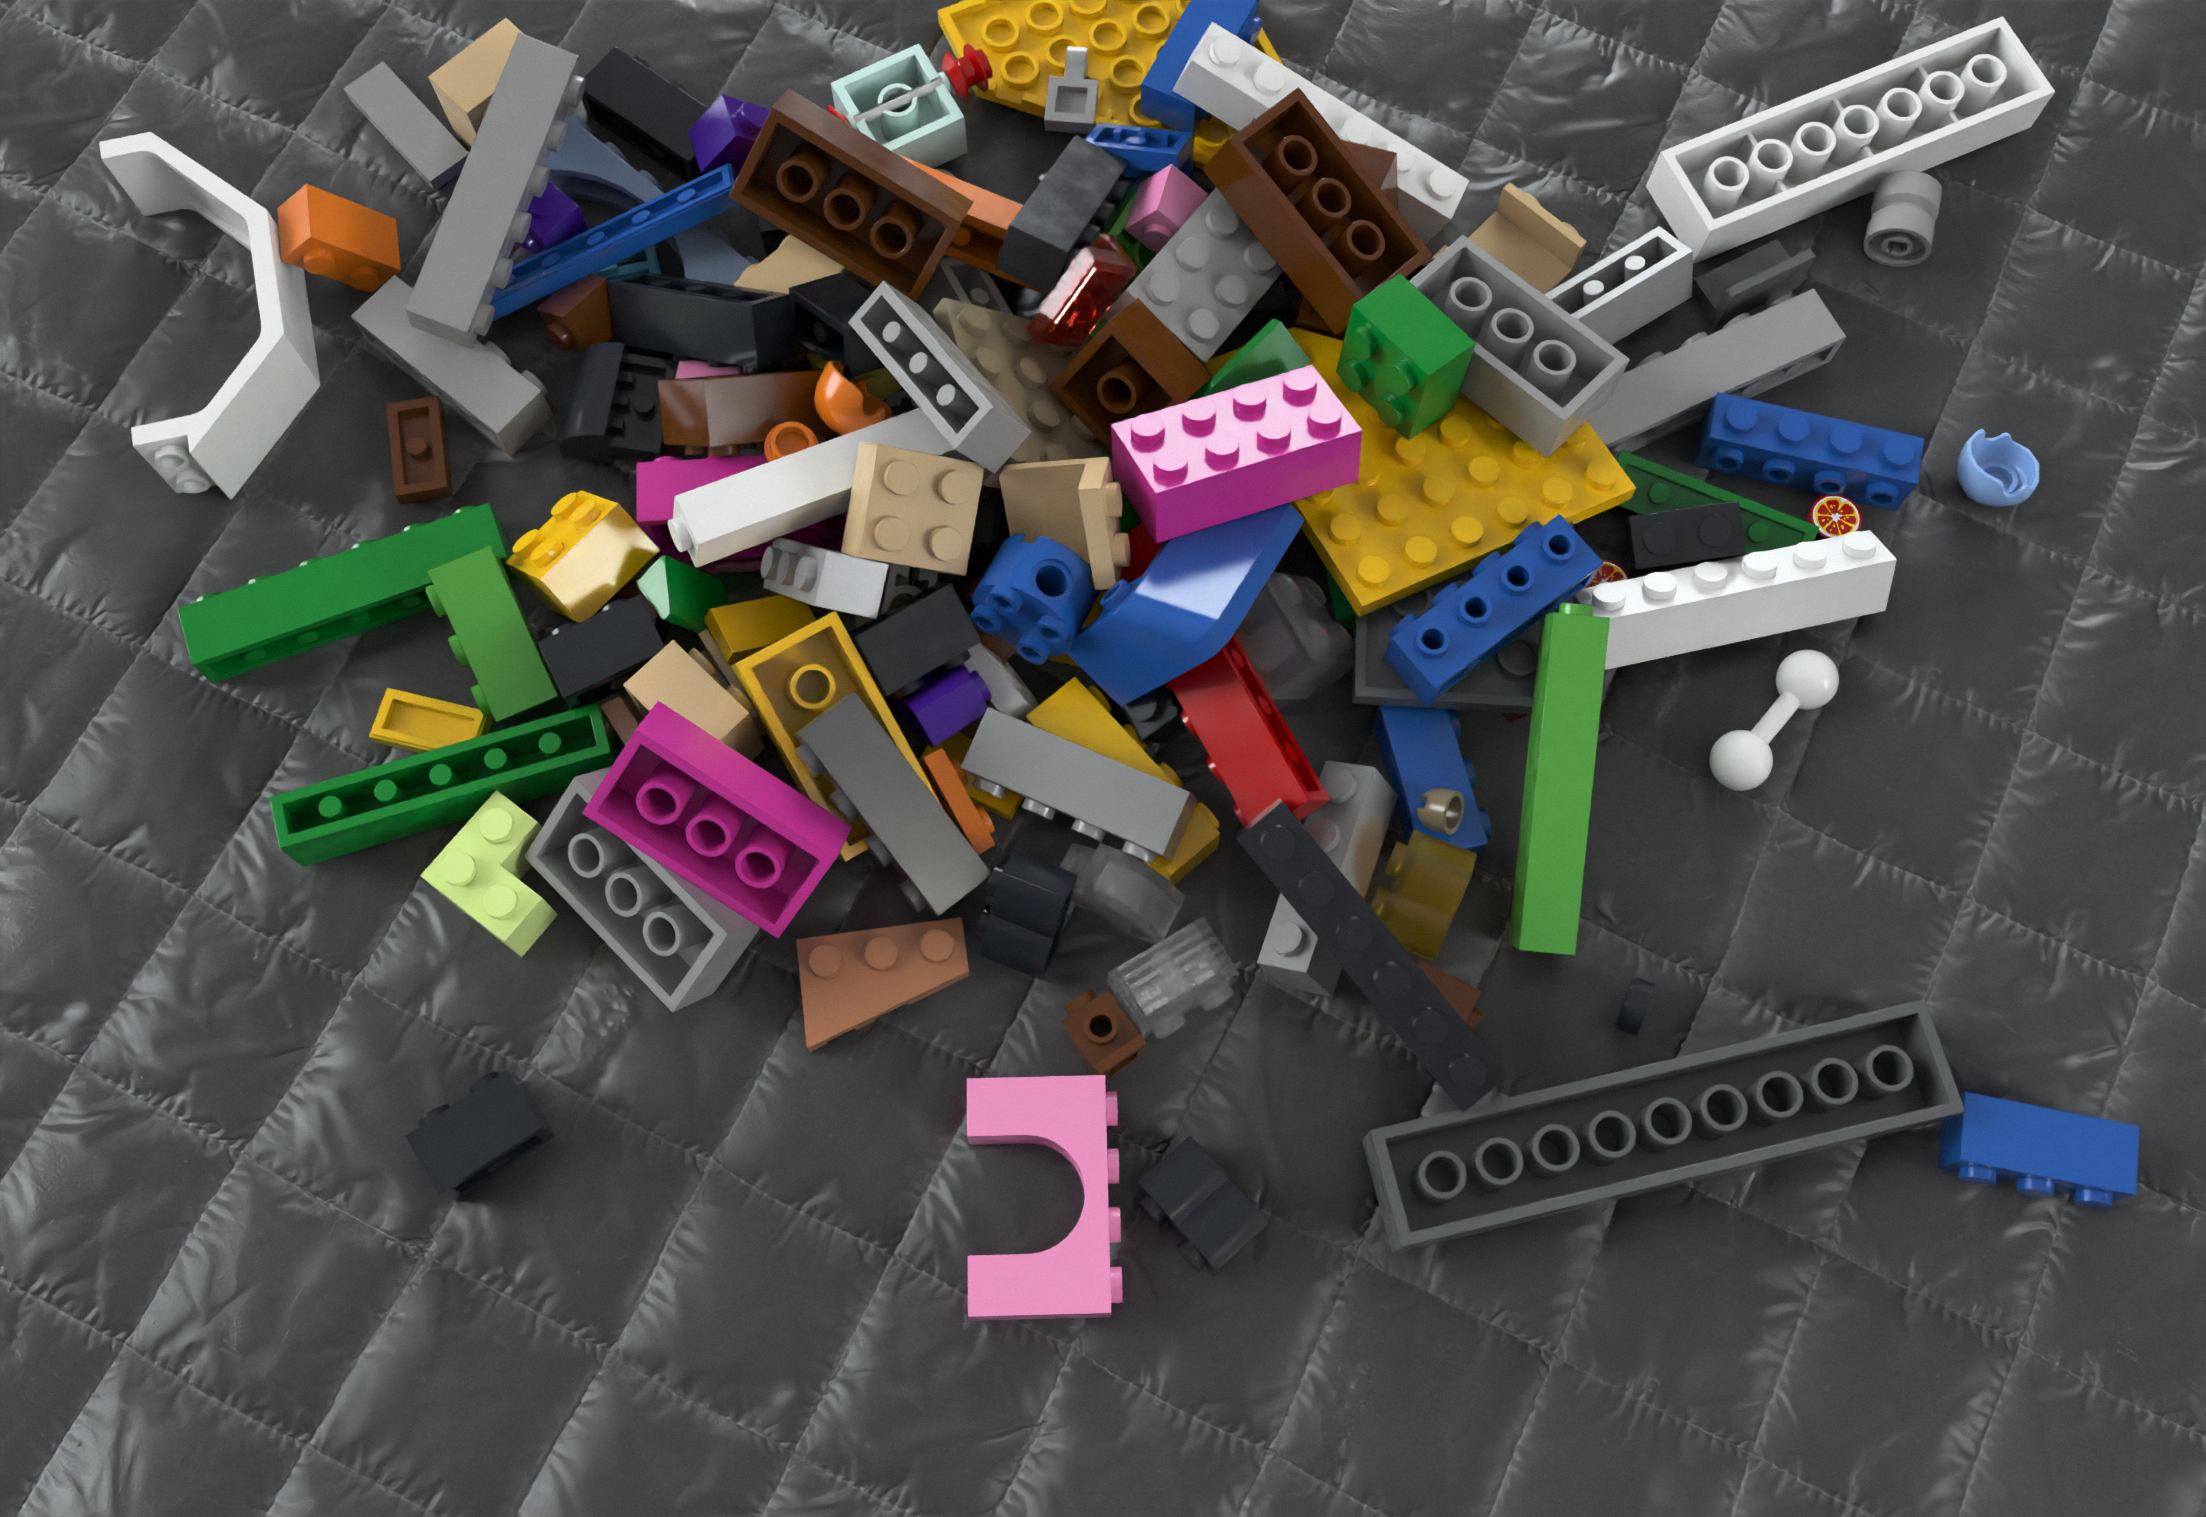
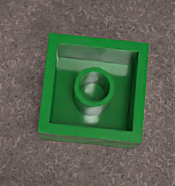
(1404, 356)

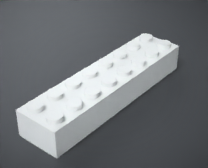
(1848, 137)

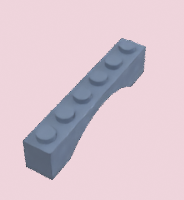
(602, 175)

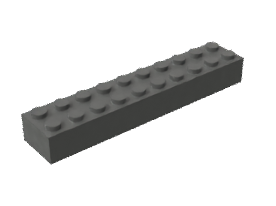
(1659, 1125)

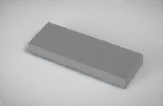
(408, 125)

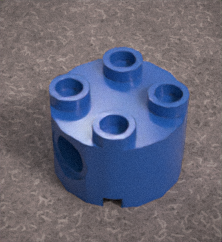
(1034, 597)

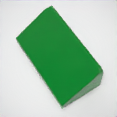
(682, 593)

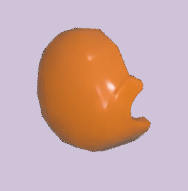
(845, 404)

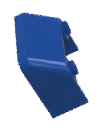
(1183, 603)

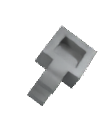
(1072, 98)

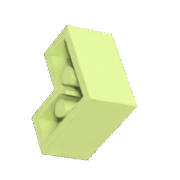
(484, 870)

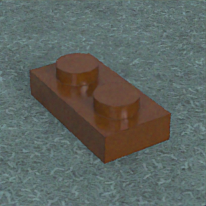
(419, 450)

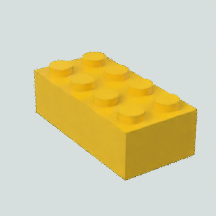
(798, 682)

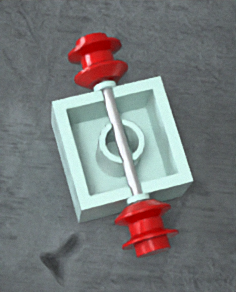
(910, 104)

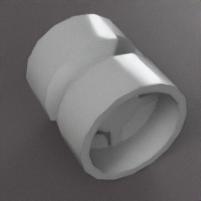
(1903, 218)

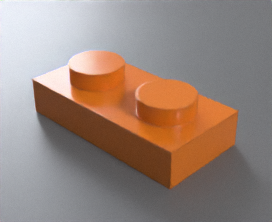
(948, 784)

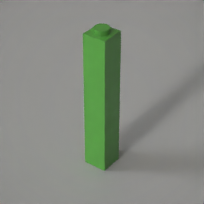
(1559, 780)

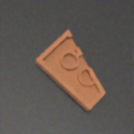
(873, 971)

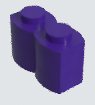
(944, 704)

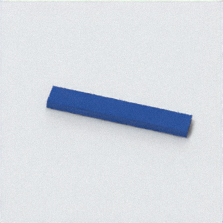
(616, 239)

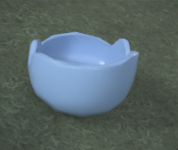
(1997, 470)

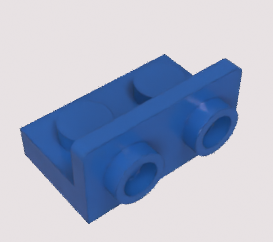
(1146, 147)

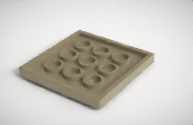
(1021, 375)

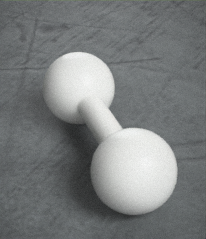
(1743, 756)

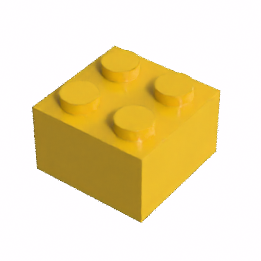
(581, 555)

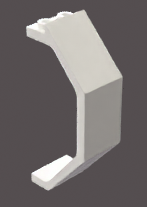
(279, 371)

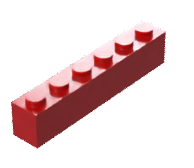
(1237, 721)

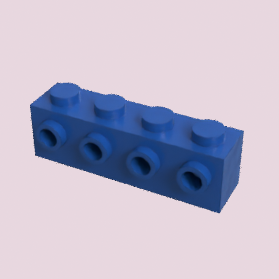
(1808, 451)
(1491, 609)

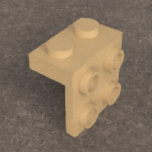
(1073, 506)

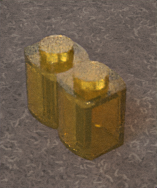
(1423, 892)

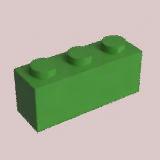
(492, 635)

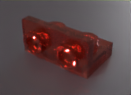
(1083, 294)

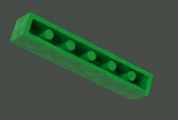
(332, 595)
(441, 785)

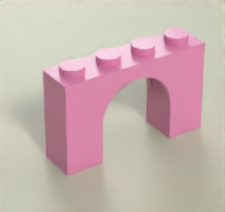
(1075, 1274)

